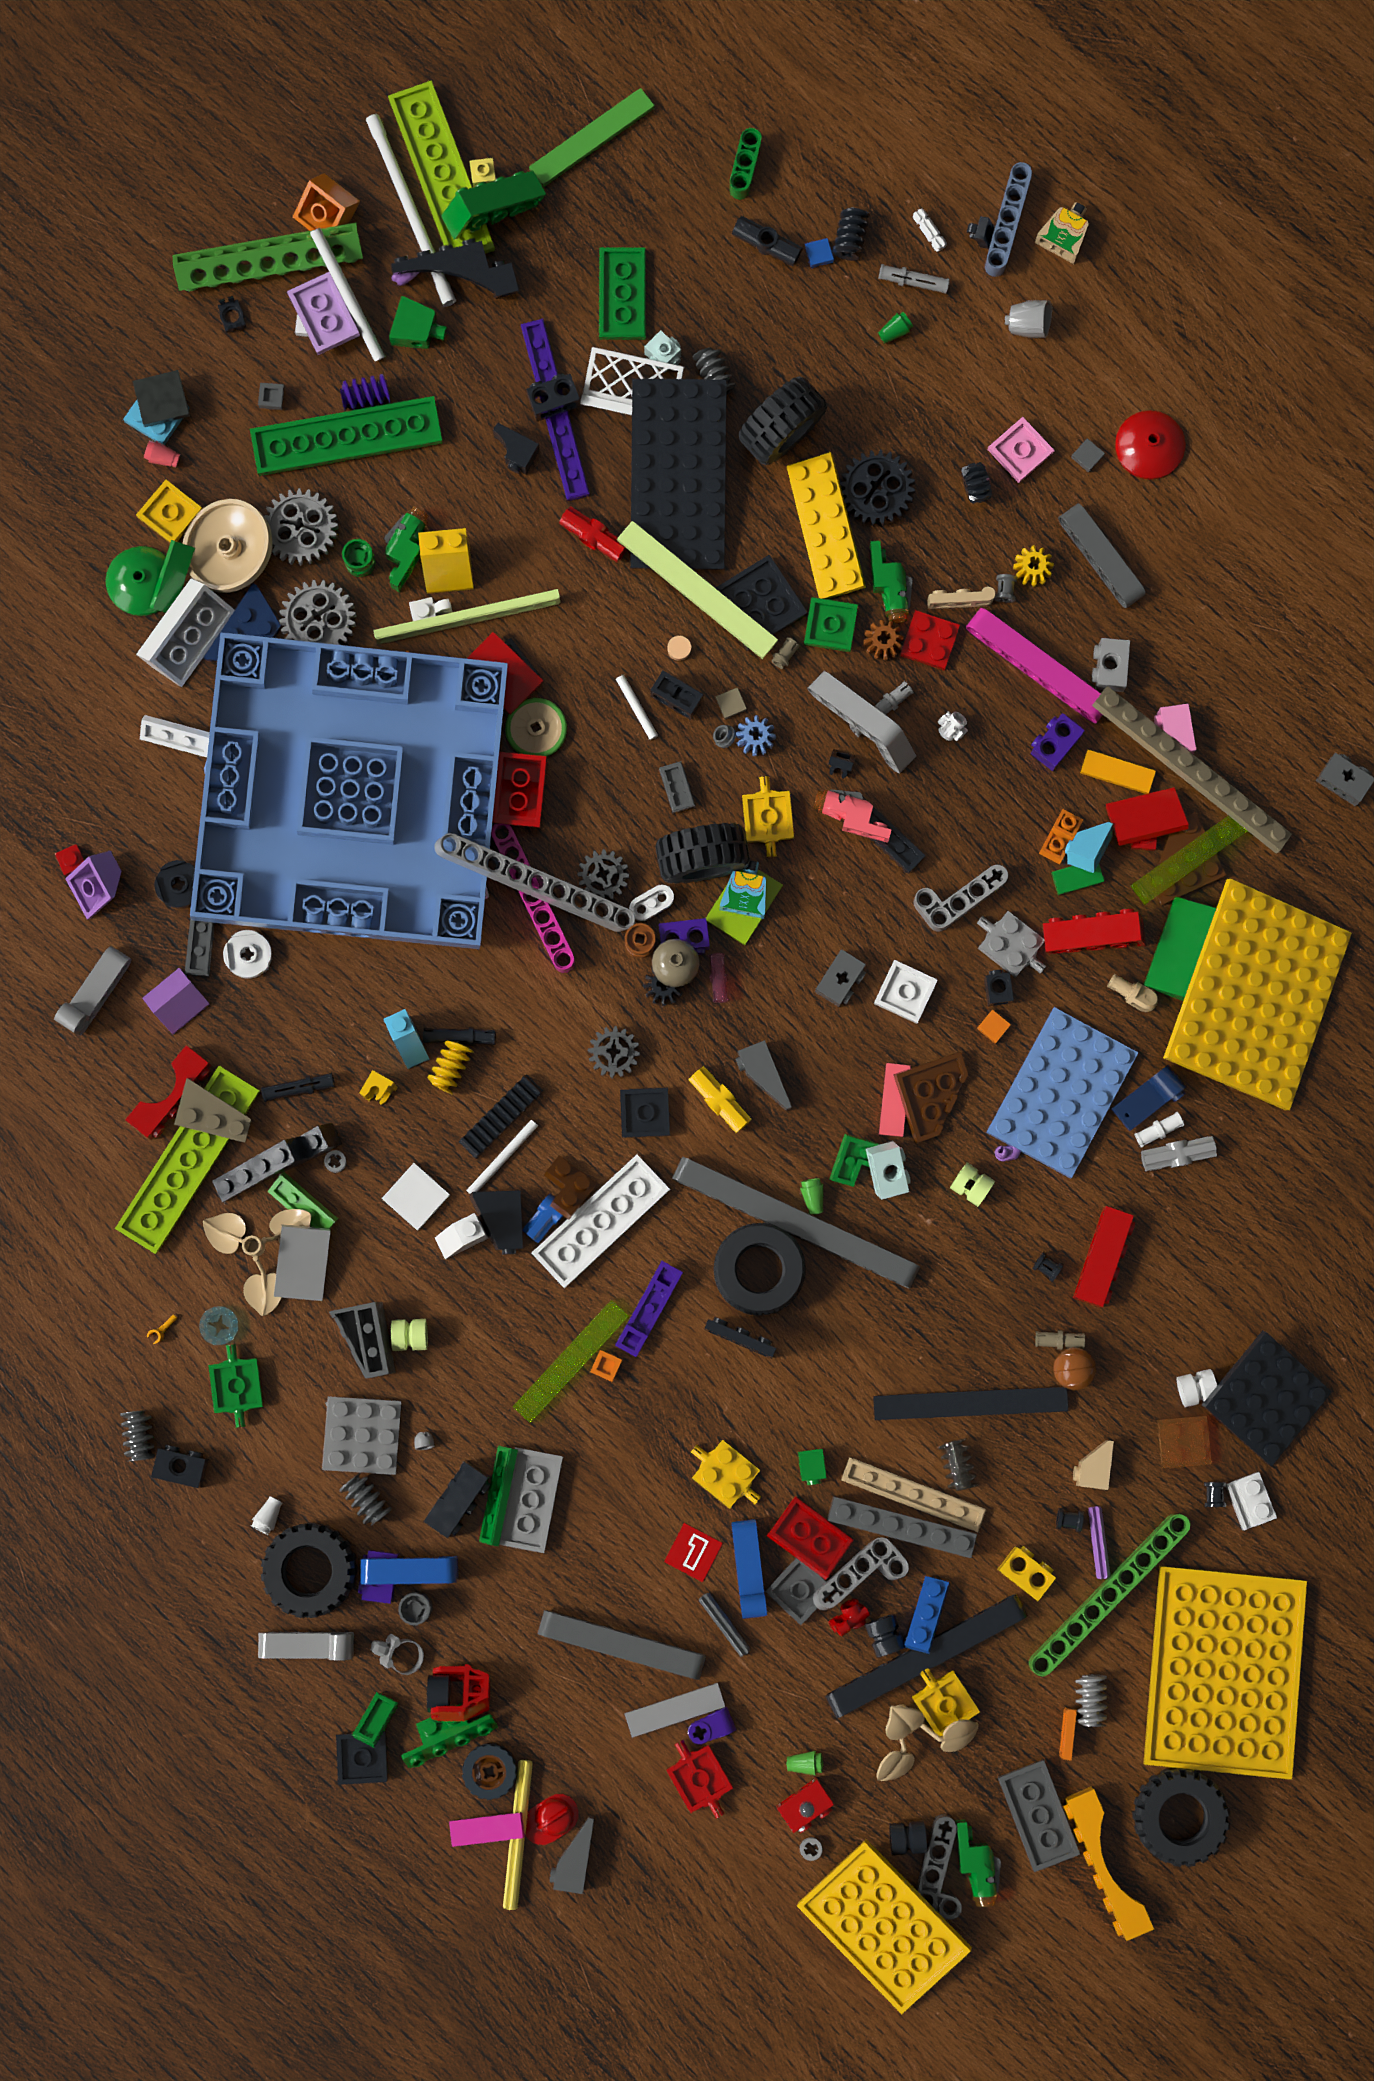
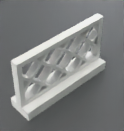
(611, 401)

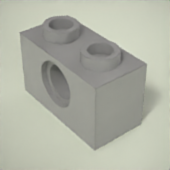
(1118, 652)

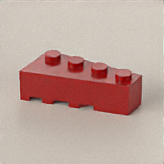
(1094, 932)

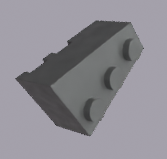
(367, 1337)

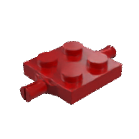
(699, 1778)

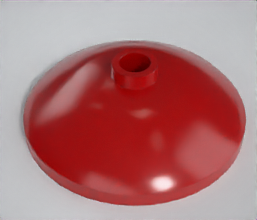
(1145, 458)

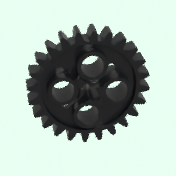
(860, 477)

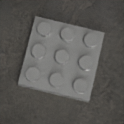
(361, 1435)

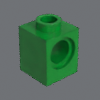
(812, 1466)

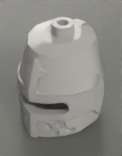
(1030, 318)

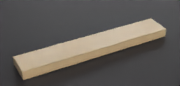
(913, 1494)

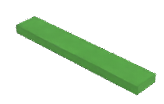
(592, 137)

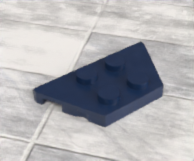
(250, 618)

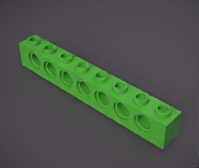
(254, 252)

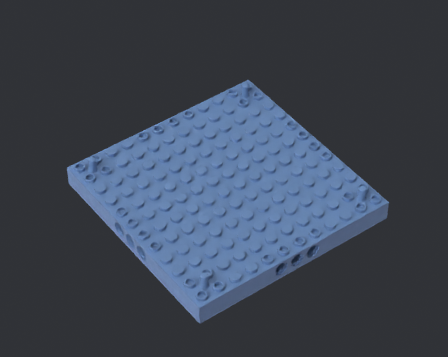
(338, 782)

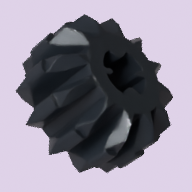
(976, 482)
(657, 990)

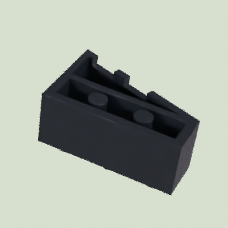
(458, 1500)

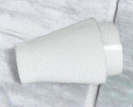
(266, 1517)

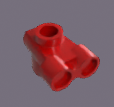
(852, 1617)

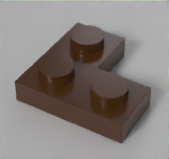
(574, 1186)

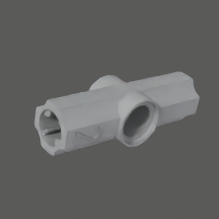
(1178, 1153)

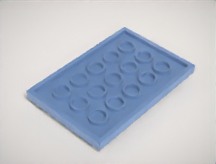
(1062, 1092)

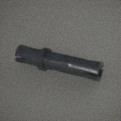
(465, 1036)
(271, 1093)

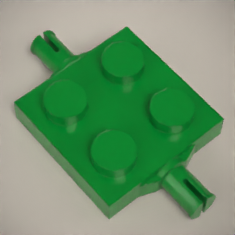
(235, 1385)

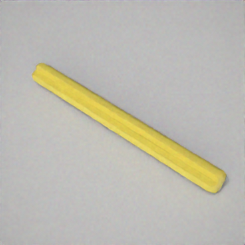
(517, 1845)

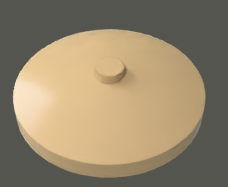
(229, 544)

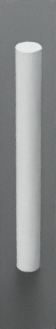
(502, 1157)

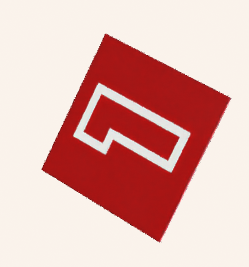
(693, 1552)

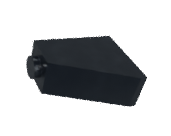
(501, 1218)

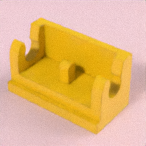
(379, 1086)

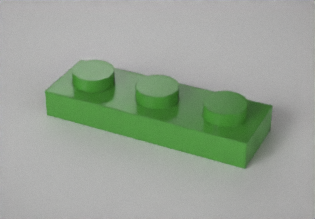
(295, 1197)

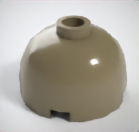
(675, 962)

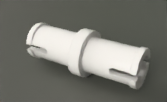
(1159, 1129)

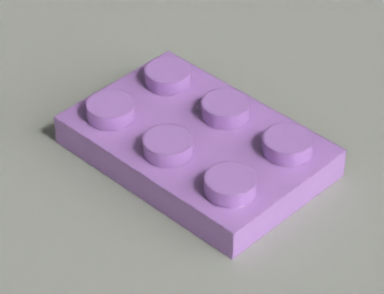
(323, 313)

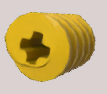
(449, 1066)

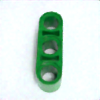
(745, 153)

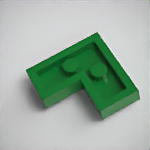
(849, 1159)

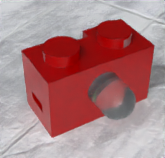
(805, 1806)

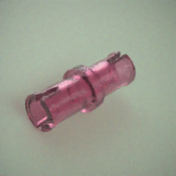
(718, 977)

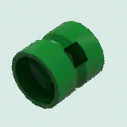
(358, 558)

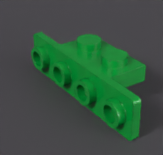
(442, 1736)

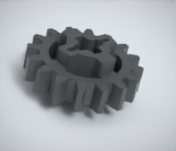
(613, 871)
(624, 1052)

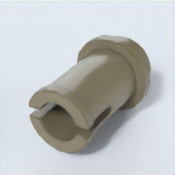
(784, 654)

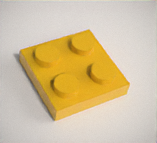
(169, 512)

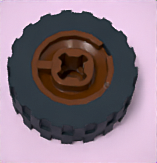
(489, 1771)

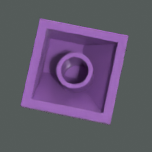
(95, 882)

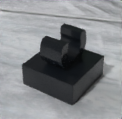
(981, 232)
(841, 760)

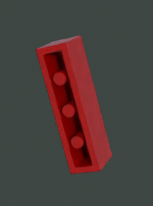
(1103, 1256)

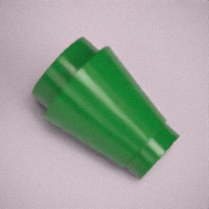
(895, 328)

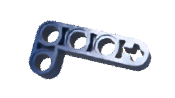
(749, 1569)
(409, 1570)

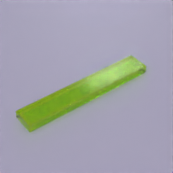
(1187, 859)
(570, 1361)

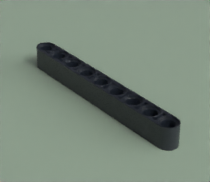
(913, 1662)

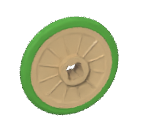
(527, 715)

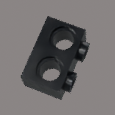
(556, 403)
(676, 695)

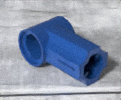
(542, 1220)

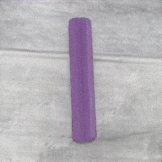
(1099, 1542)

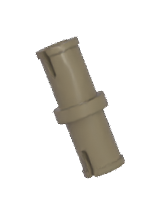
(1059, 1340)

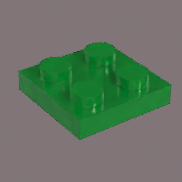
(830, 624)

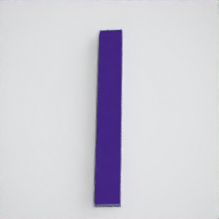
(558, 425)

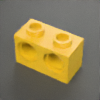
(1023, 1577)

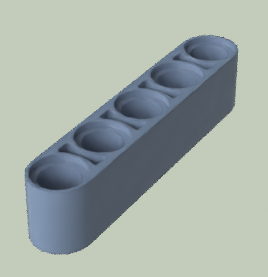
(1010, 209)

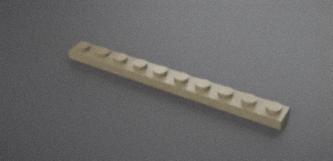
(1192, 769)

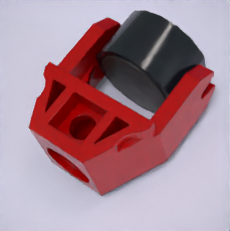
(475, 1696)

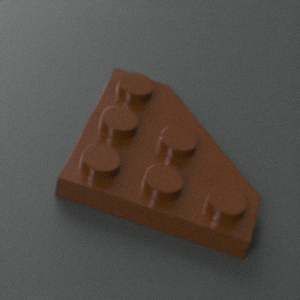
(1201, 876)
(930, 1093)

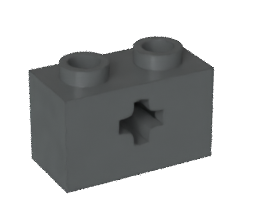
(1333, 778)
(846, 965)

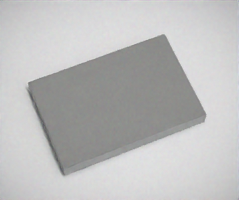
(302, 1262)

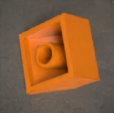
(325, 204)

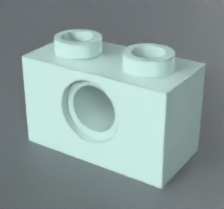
(879, 1159)

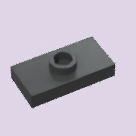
(677, 787)

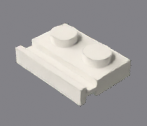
(1250, 1501)

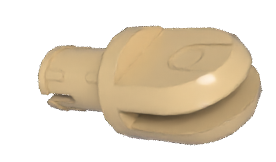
(1135, 994)

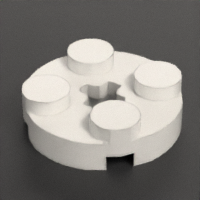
(239, 965)

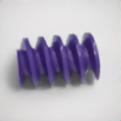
(364, 392)

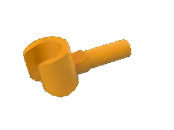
(160, 1331)

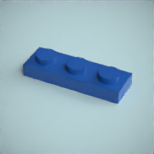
(927, 1614)

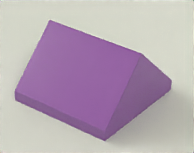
(175, 1001)

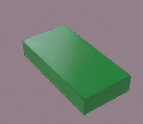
(1075, 878)
(375, 1719)

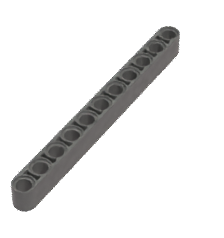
(796, 1222)

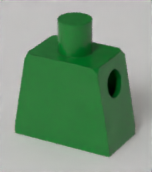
(415, 325)

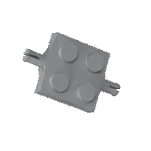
(1011, 944)

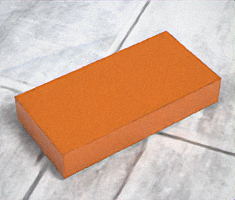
(1067, 1733)

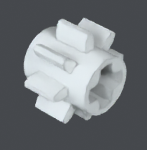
(952, 726)

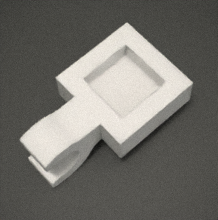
(427, 608)

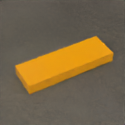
(1117, 772)

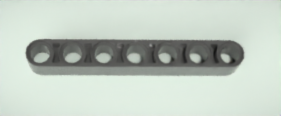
(621, 1644)

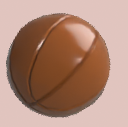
(1074, 1368)

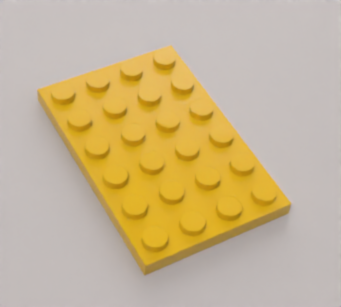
(884, 1926)

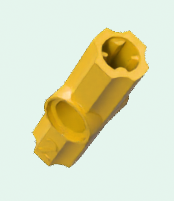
(719, 1099)

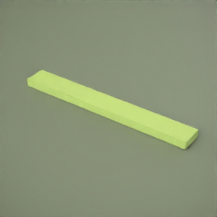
(697, 590)
(467, 616)

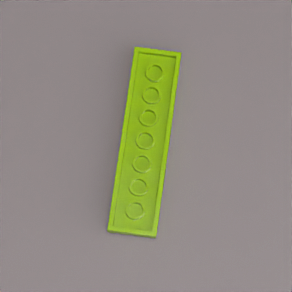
(434, 156)
(181, 1170)

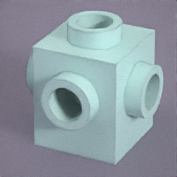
(663, 349)

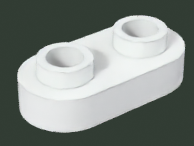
(651, 903)

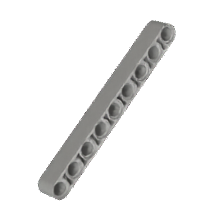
(523, 882)

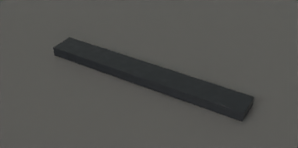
(970, 1403)

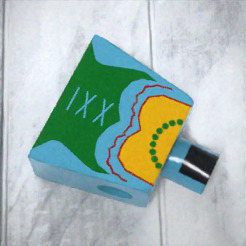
(745, 893)

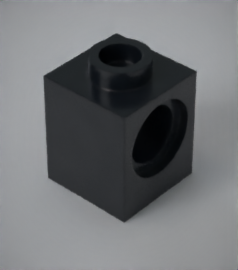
(993, 997)

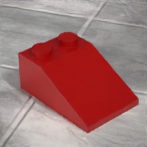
(519, 789)

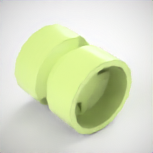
(978, 1190)
(411, 1334)

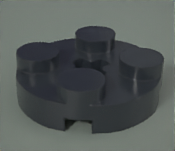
(167, 878)

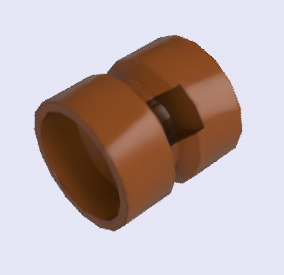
(640, 940)

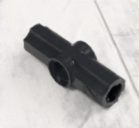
(780, 247)

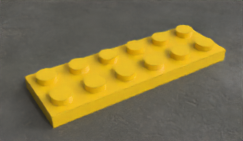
(826, 526)

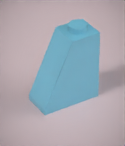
(406, 1038)

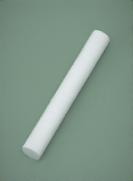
(636, 706)

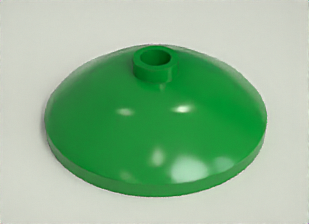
(131, 594)

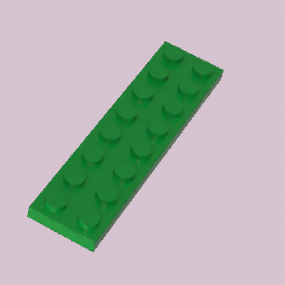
(346, 436)

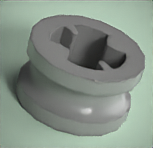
(327, 1161)
(808, 1856)

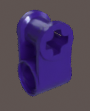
(716, 1725)

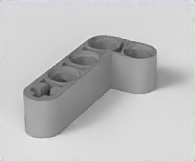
(964, 895)
(93, 992)
(855, 1576)
(306, 1645)

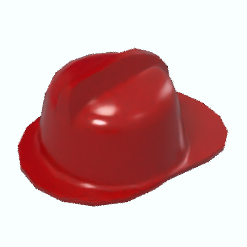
(551, 1819)

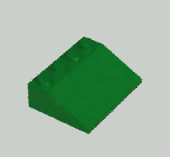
(1179, 947)

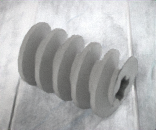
(1091, 1700)

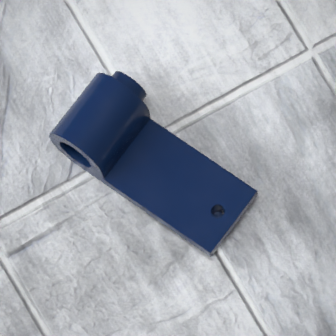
(1150, 1097)

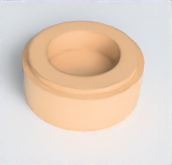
(679, 648)

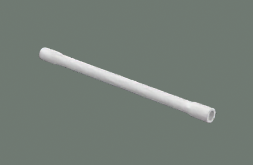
(379, 134)

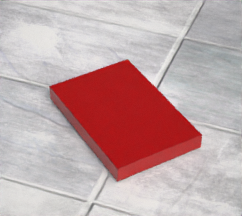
(520, 678)
(1147, 816)
(810, 1537)

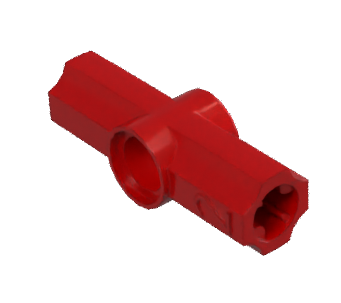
(592, 534)

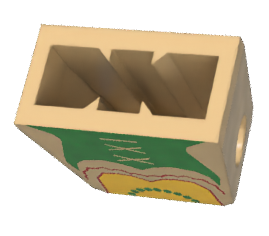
(1064, 232)

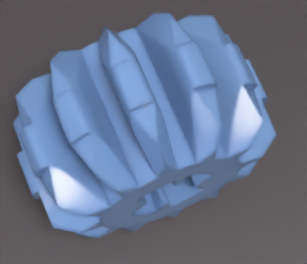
(747, 739)

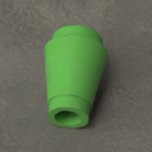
(813, 1195)
(806, 1763)

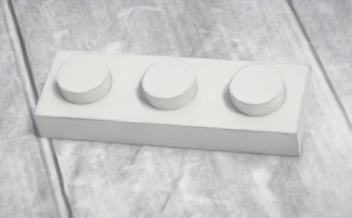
(174, 735)

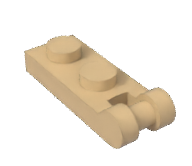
(962, 598)

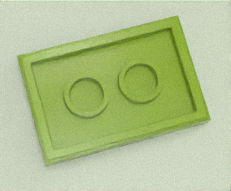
(741, 926)

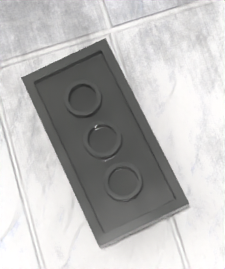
(1038, 1815)

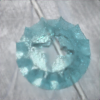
(209, 1332)

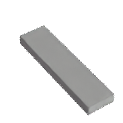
(674, 1710)

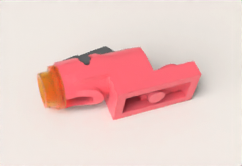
(854, 810)

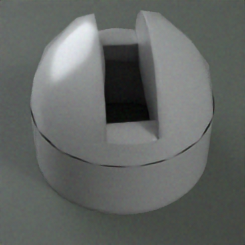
(423, 1441)

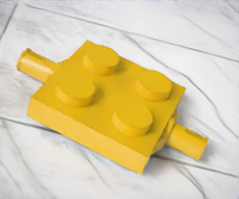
(768, 816)
(725, 1474)
(944, 1701)

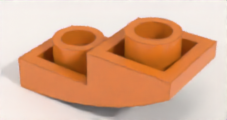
(1060, 834)

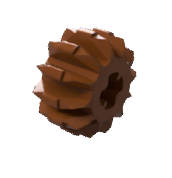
(890, 634)

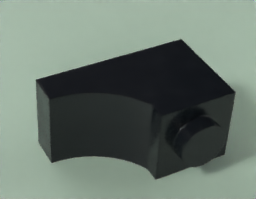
(520, 449)

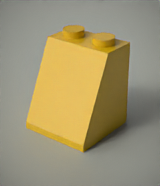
(446, 560)

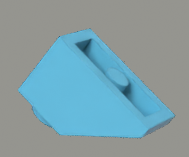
(1089, 846)

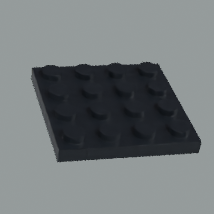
(1266, 1398)

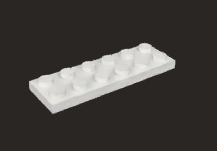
(600, 1221)

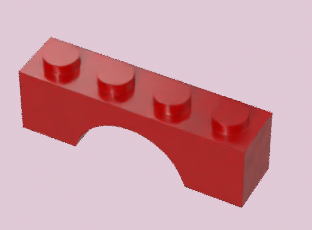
(150, 1117)

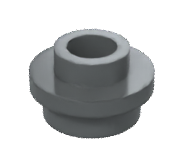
(724, 736)

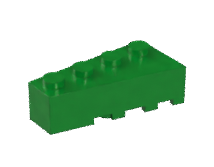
(492, 202)

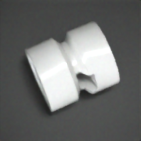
(1196, 1388)

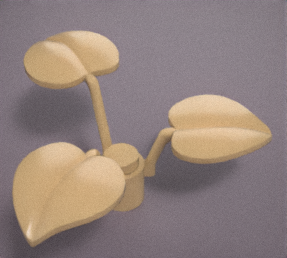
(225, 1234)
(905, 1721)

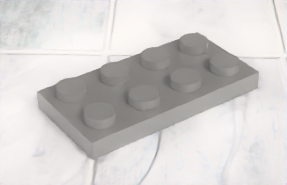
(531, 1500)

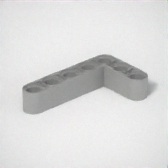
(866, 719)

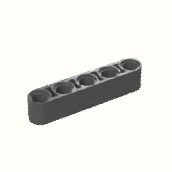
(1102, 555)

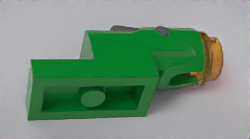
(402, 546)
(892, 583)
(981, 1863)

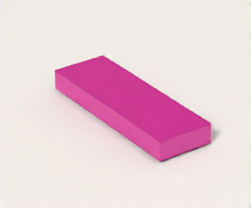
(487, 1829)

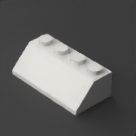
(186, 632)

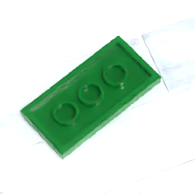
(622, 293)

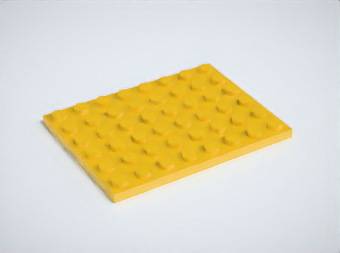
(1257, 995)
(1225, 1672)

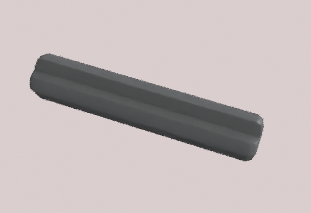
(724, 1624)

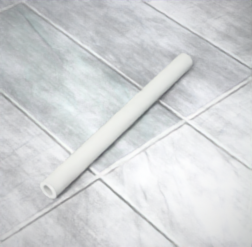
(347, 294)

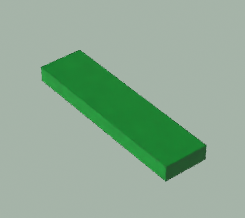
(498, 1495)

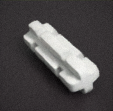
(929, 230)

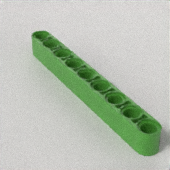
(1097, 1598)

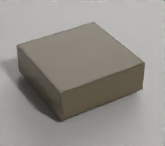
(731, 703)

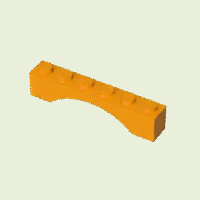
(1088, 1815)

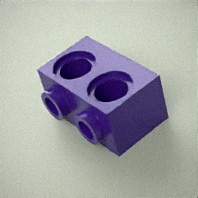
(1060, 744)
(684, 929)

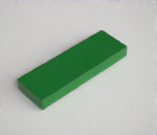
(172, 575)

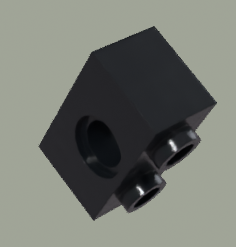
(165, 1466)

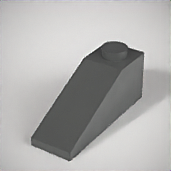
(761, 1070)
(572, 1865)

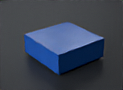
(819, 253)

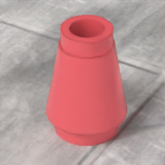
(161, 454)

